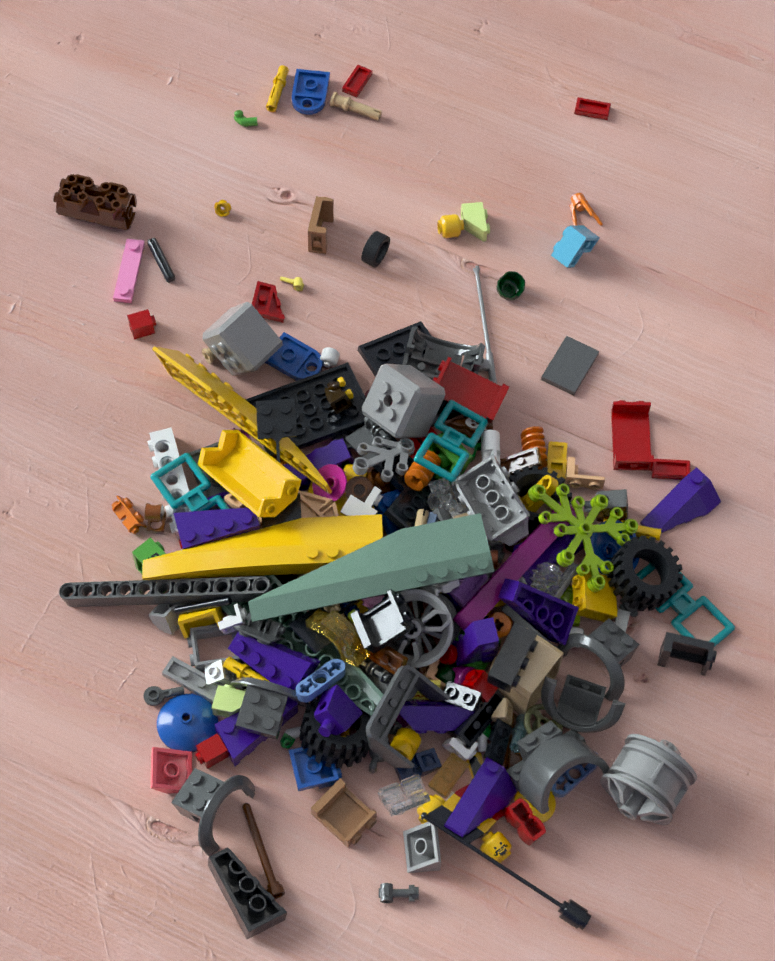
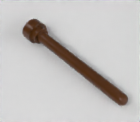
(274, 887)

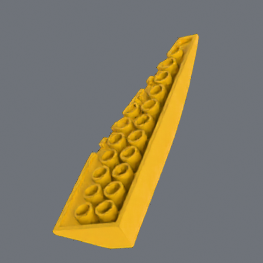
(233, 407)
(274, 550)

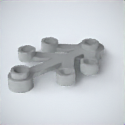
(404, 448)

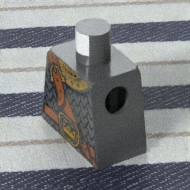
(616, 498)

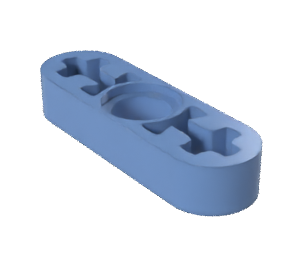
(317, 688)
(567, 787)

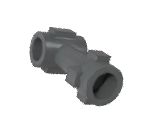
(387, 893)

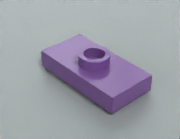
(467, 589)

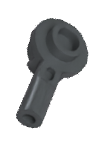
(155, 695)

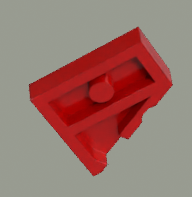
(267, 302)

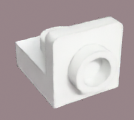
(226, 626)
(217, 673)
(457, 747)

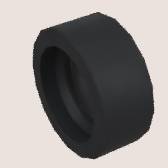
(375, 249)

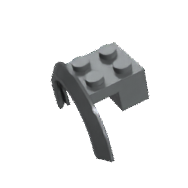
(612, 647)
(579, 705)
(263, 706)
(201, 799)

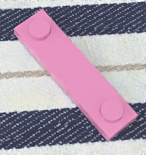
(129, 271)

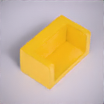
(199, 619)

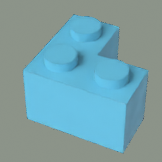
(575, 242)

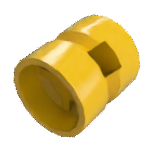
(406, 742)

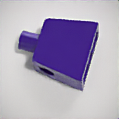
(335, 712)

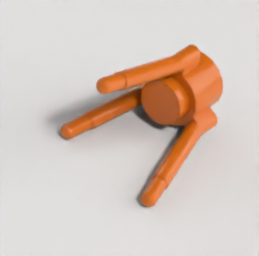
(580, 203)

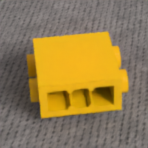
(594, 605)

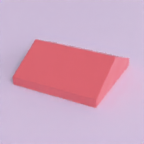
(169, 769)

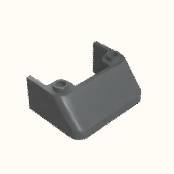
(402, 687)

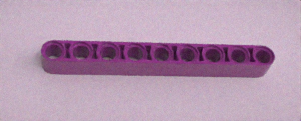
(511, 569)

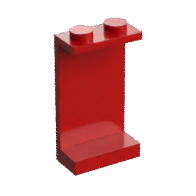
(471, 389)
(631, 436)

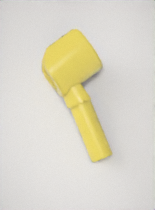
(297, 282)

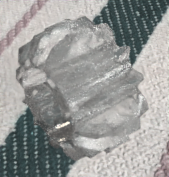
(547, 578)

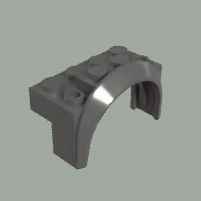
(440, 350)

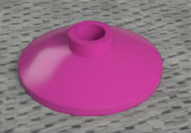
(331, 474)

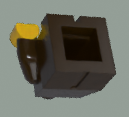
(336, 397)

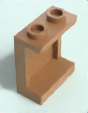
(317, 235)
(343, 814)

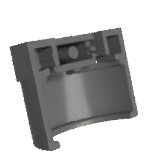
(545, 758)

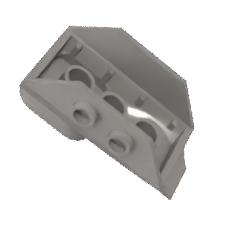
(491, 493)

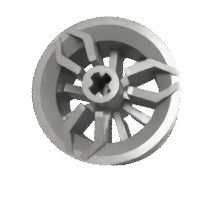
(422, 625)
(648, 779)

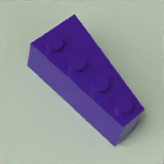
(213, 525)

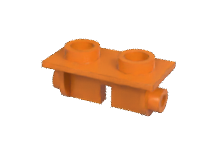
(134, 518)

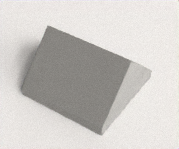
(422, 848)

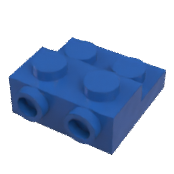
(310, 773)

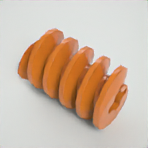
(532, 438)
(419, 476)
(505, 630)

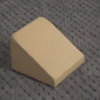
(503, 712)

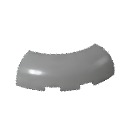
(164, 616)

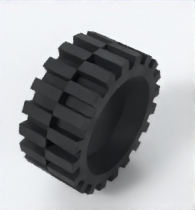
(527, 479)
(631, 587)
(333, 748)

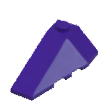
(687, 500)
(485, 796)

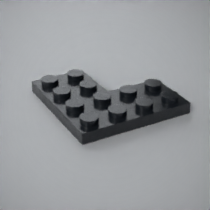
(405, 506)

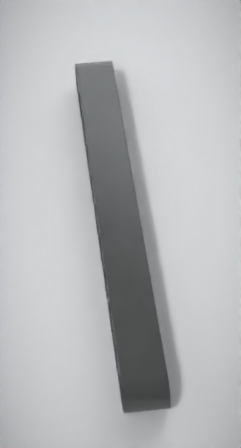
(158, 587)

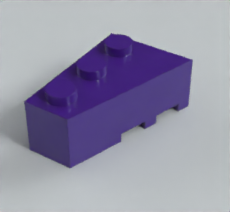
(478, 643)

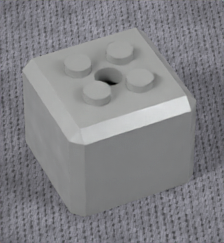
(242, 339)
(413, 397)

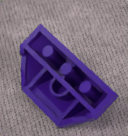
(433, 716)

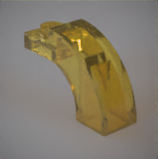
(341, 633)

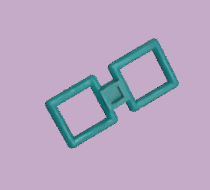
(451, 441)
(194, 499)
(686, 606)

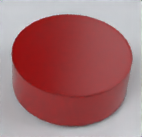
(450, 655)

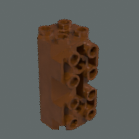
(103, 204)

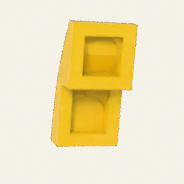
(557, 458)

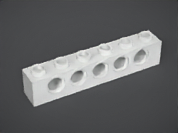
(165, 440)

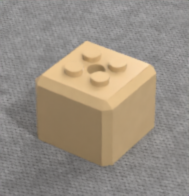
(543, 663)

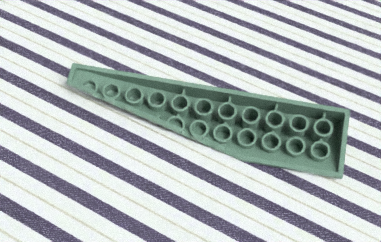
(398, 562)

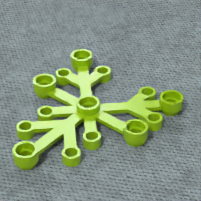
(591, 561)

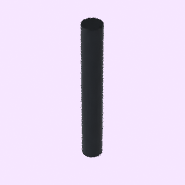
(203, 605)

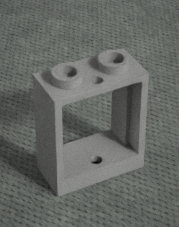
(202, 633)

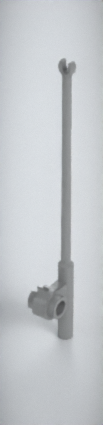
(488, 363)

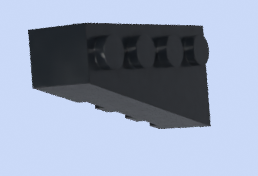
(248, 900)

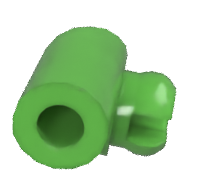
(243, 121)

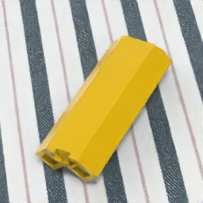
(250, 474)

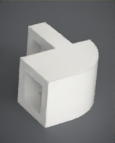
(357, 507)

